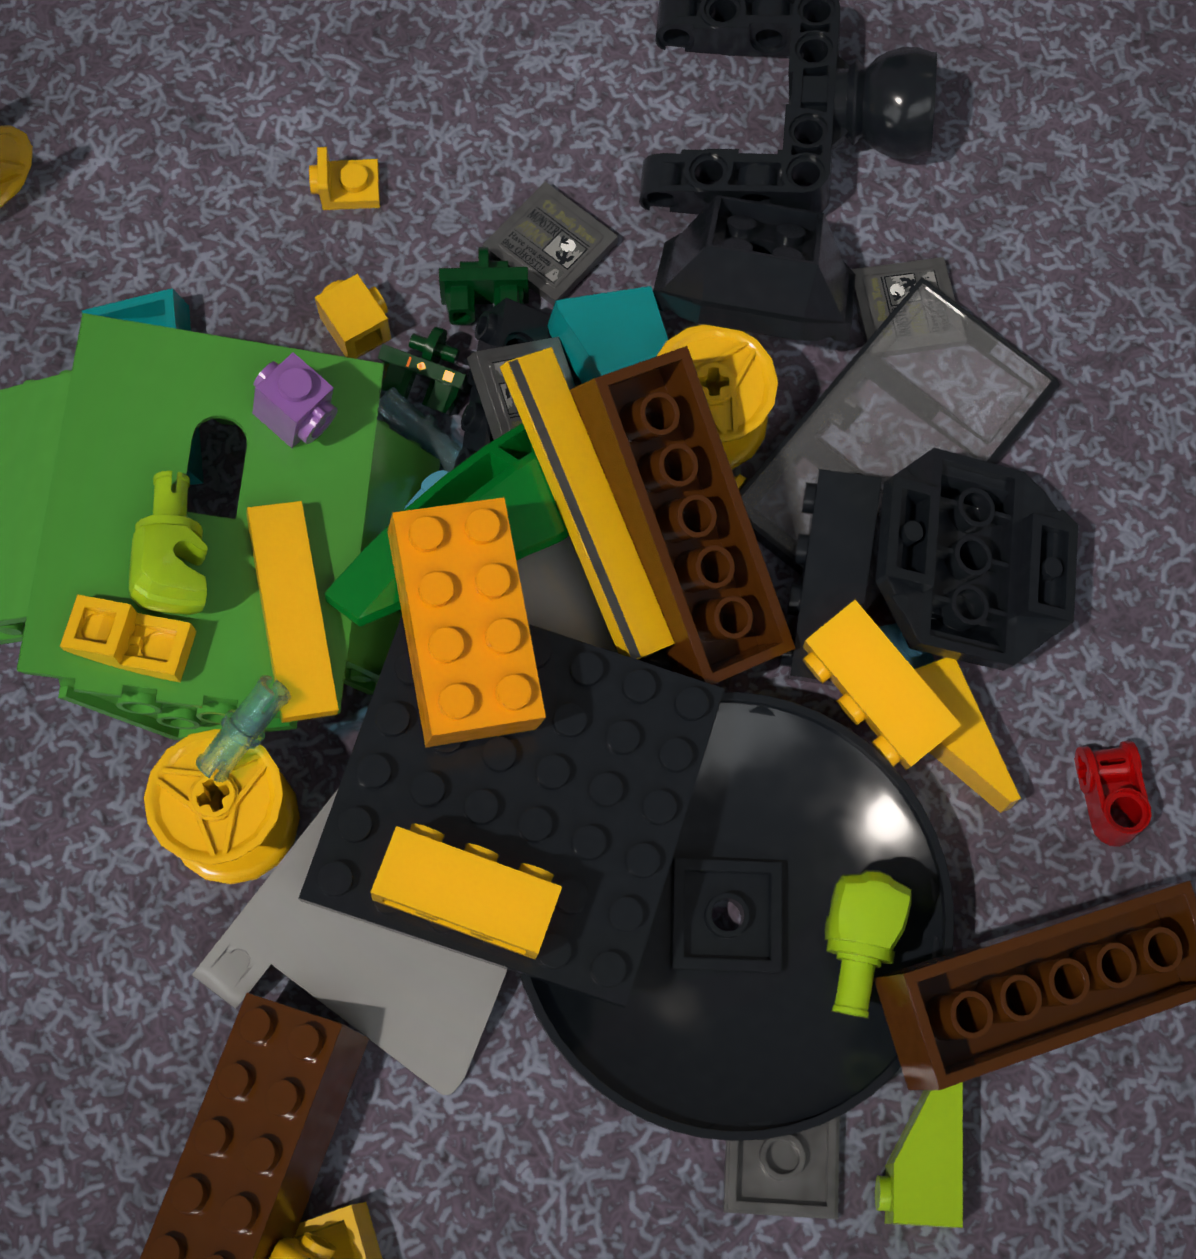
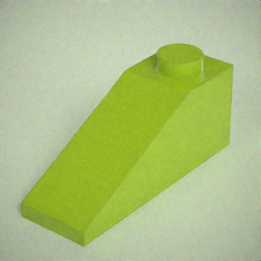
(926, 1165)

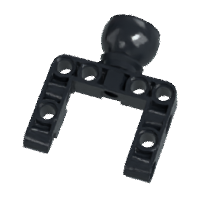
(828, 103)

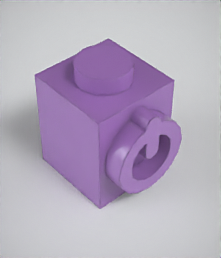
(293, 401)

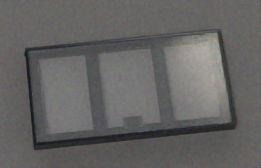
(914, 386)

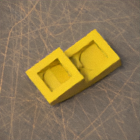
(127, 639)

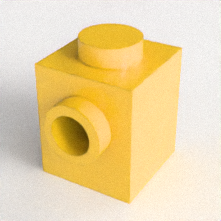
(354, 316)

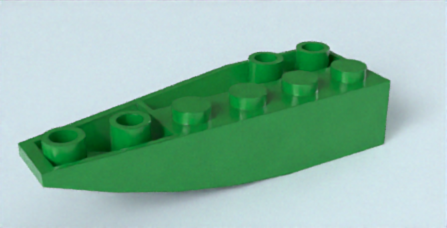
(497, 470)

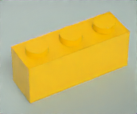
(878, 686)
(466, 890)

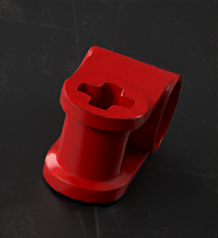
(1113, 781)

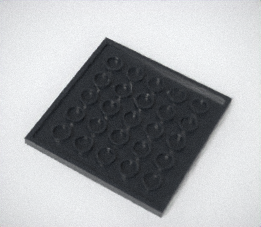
(581, 796)

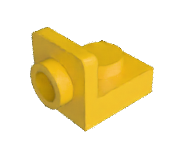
(345, 182)

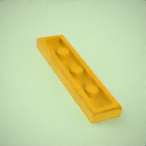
(292, 610)

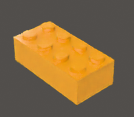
(465, 622)

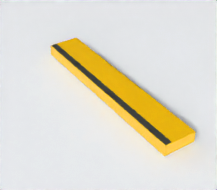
(586, 504)

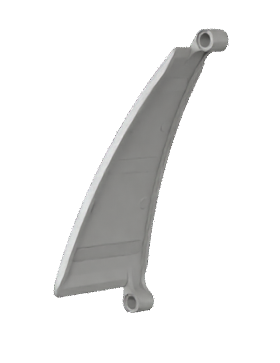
(395, 990)

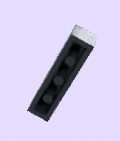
(832, 556)

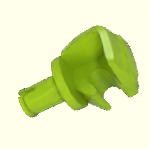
(155, 573)
(862, 930)

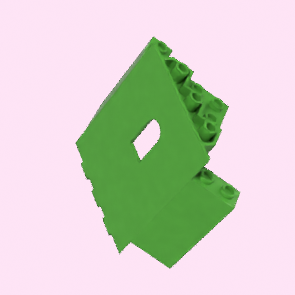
(82, 475)

